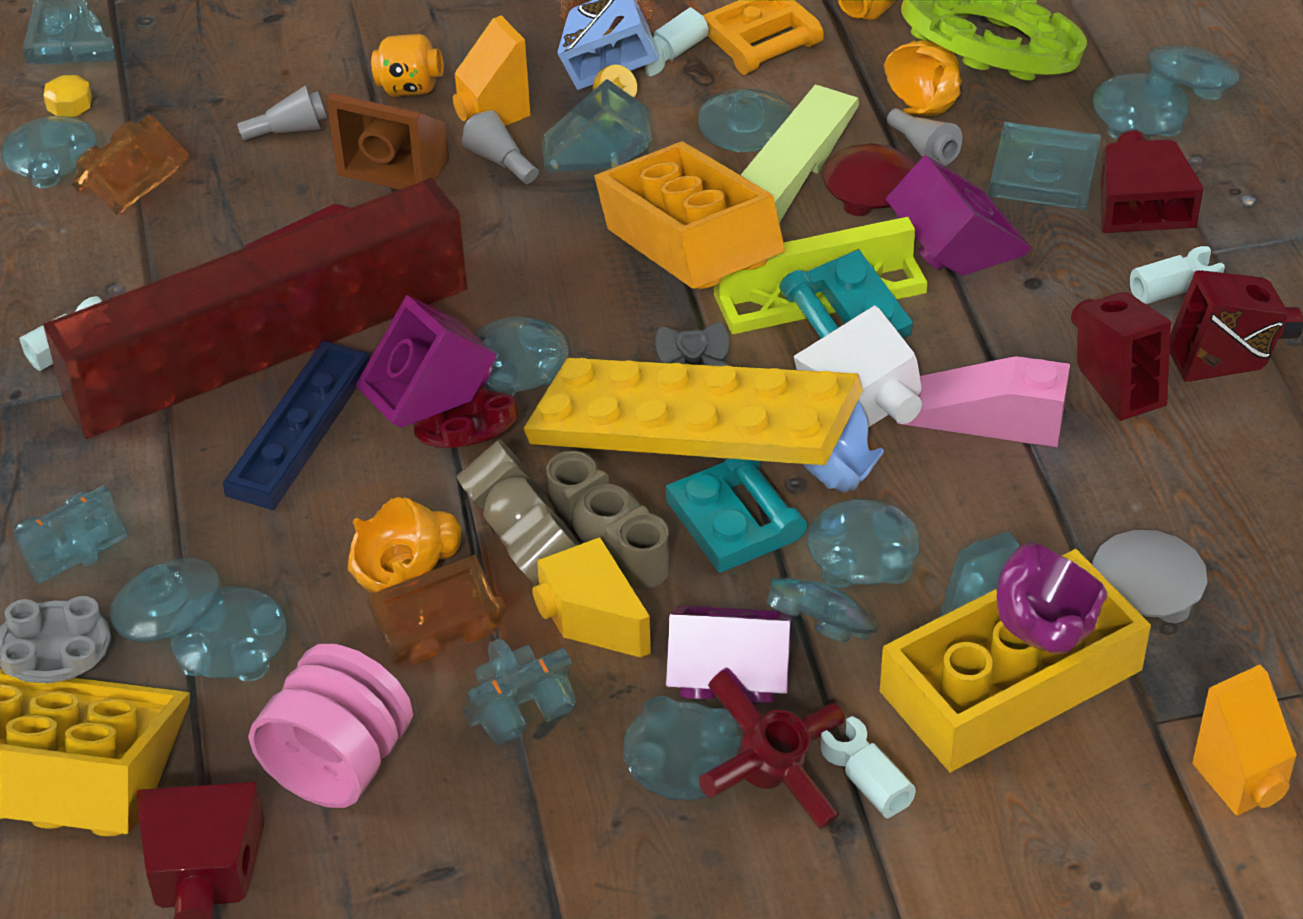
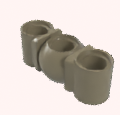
(515, 508)
(610, 512)

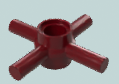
(772, 750)

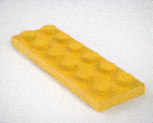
(696, 410)

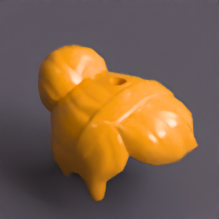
(924, 77)
(401, 543)

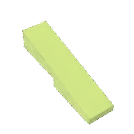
(801, 144)

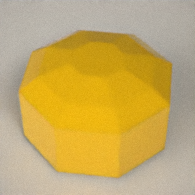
(67, 95)

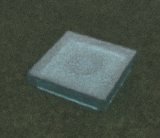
(1045, 165)

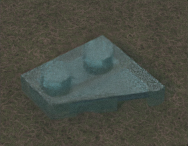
(65, 33)

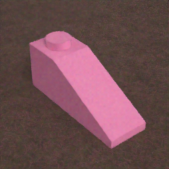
(997, 399)

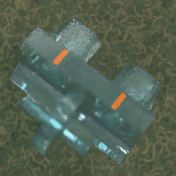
(70, 534)
(514, 679)

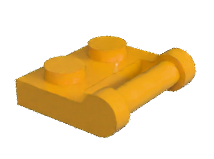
(751, 20)

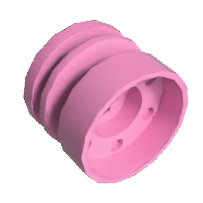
(331, 725)

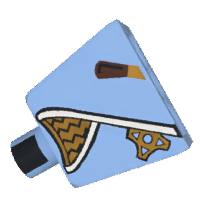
(605, 35)

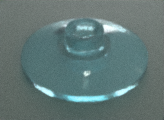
(742, 118)
(165, 599)

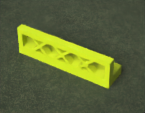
(881, 243)

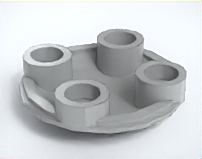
(1153, 572)
(52, 639)

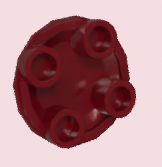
(865, 175)
(469, 423)

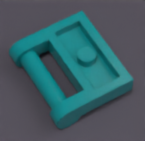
(849, 287)
(723, 523)

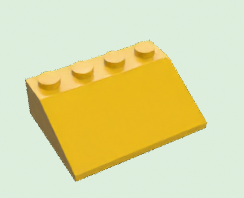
(83, 750)

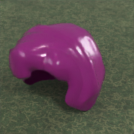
(1048, 599)

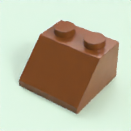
(385, 142)

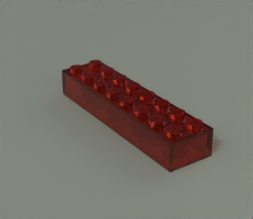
(256, 307)

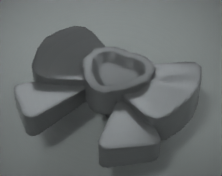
(708, 345)

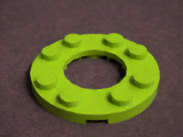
(1054, 43)

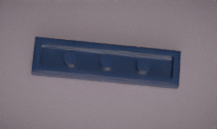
(296, 426)

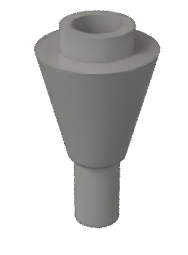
(295, 113)
(930, 137)
(490, 139)

